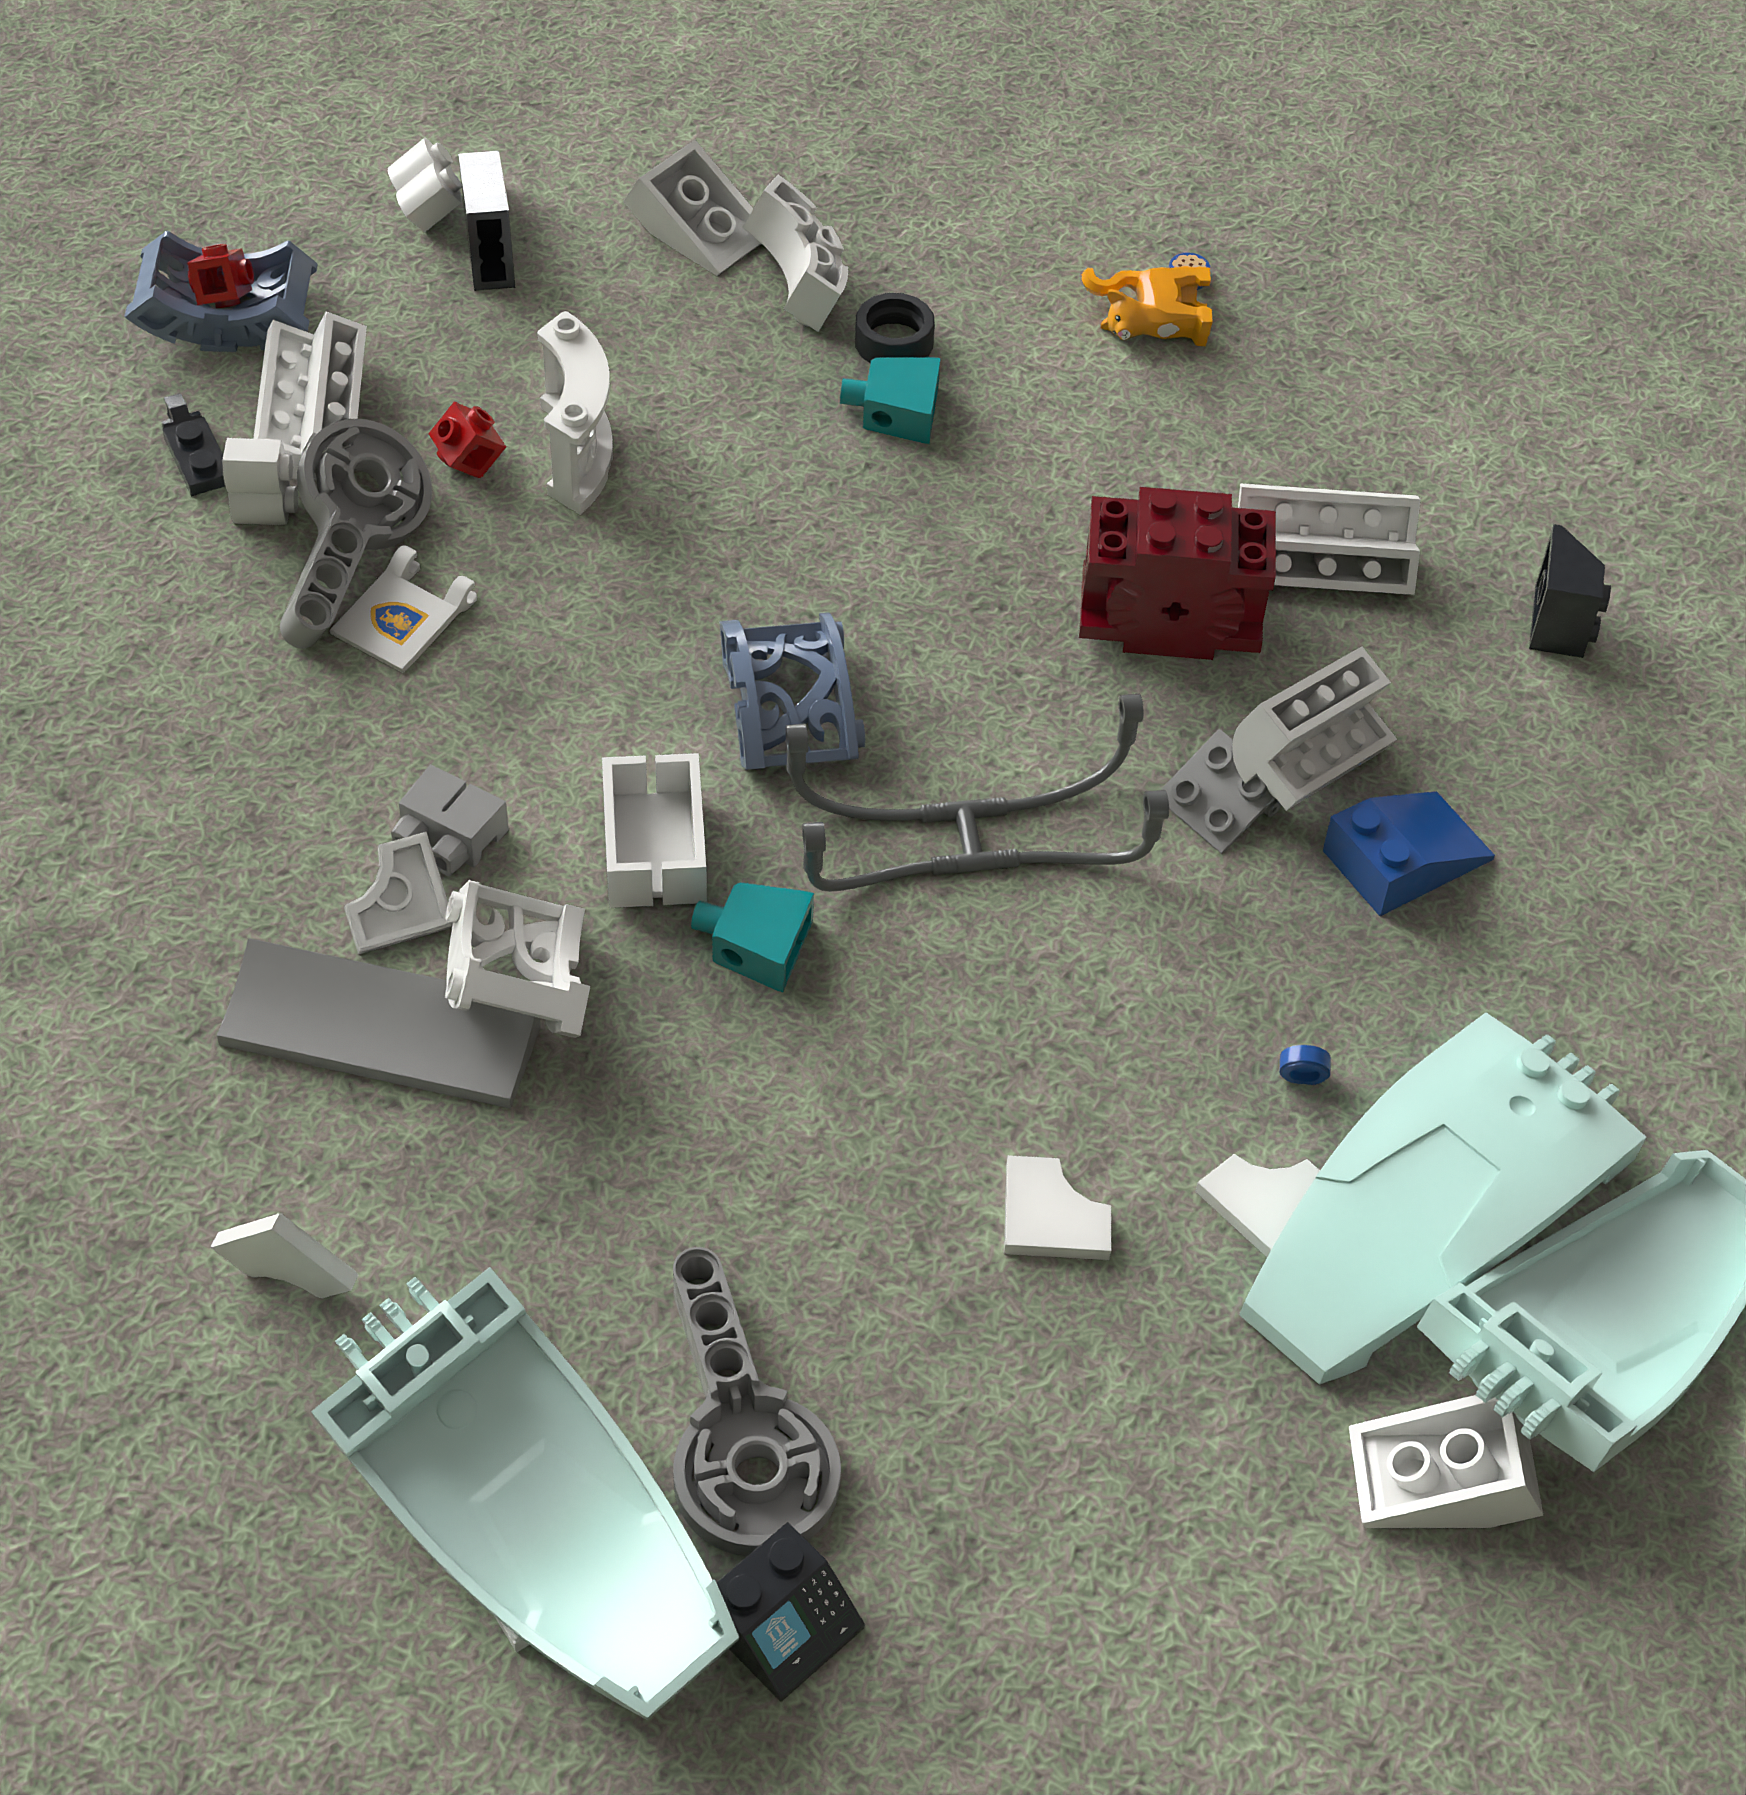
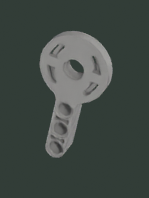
(350, 514)
(741, 1424)

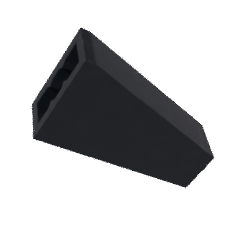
(487, 220)

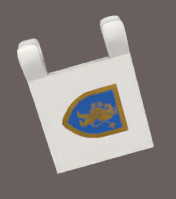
(398, 618)

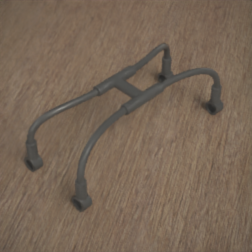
(965, 812)

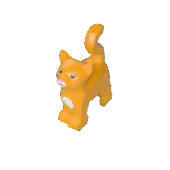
(1164, 306)

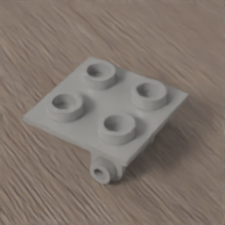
(1214, 797)

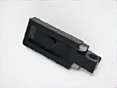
(192, 447)

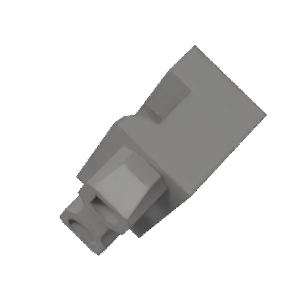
(454, 815)

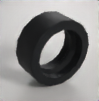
(894, 309)

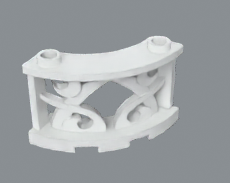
(575, 404)
(552, 990)

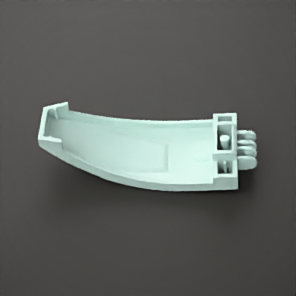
(1435, 1193)
(1608, 1314)
(529, 1493)

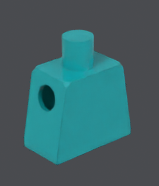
(897, 396)
(758, 931)

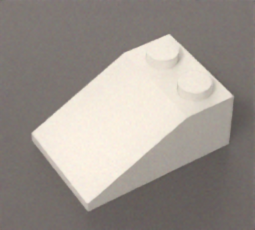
(694, 209)
(1445, 1468)

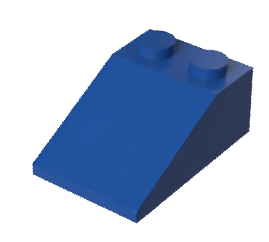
(1402, 847)

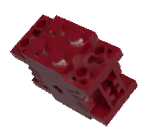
(1177, 573)

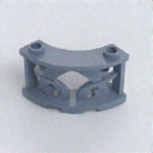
(172, 309)
(806, 644)

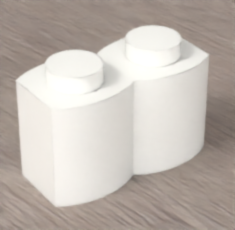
(425, 184)
(258, 481)

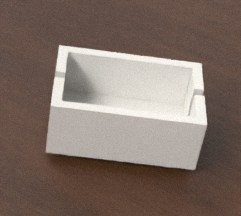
(655, 837)

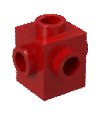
(209, 283)
(467, 439)

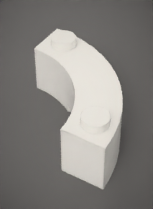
(803, 248)

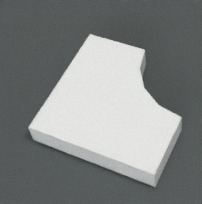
(404, 898)
(1256, 1198)
(1049, 1216)
(285, 1252)

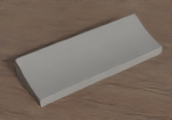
(375, 1024)

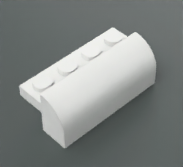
(309, 381)
(1341, 537)
(1314, 730)

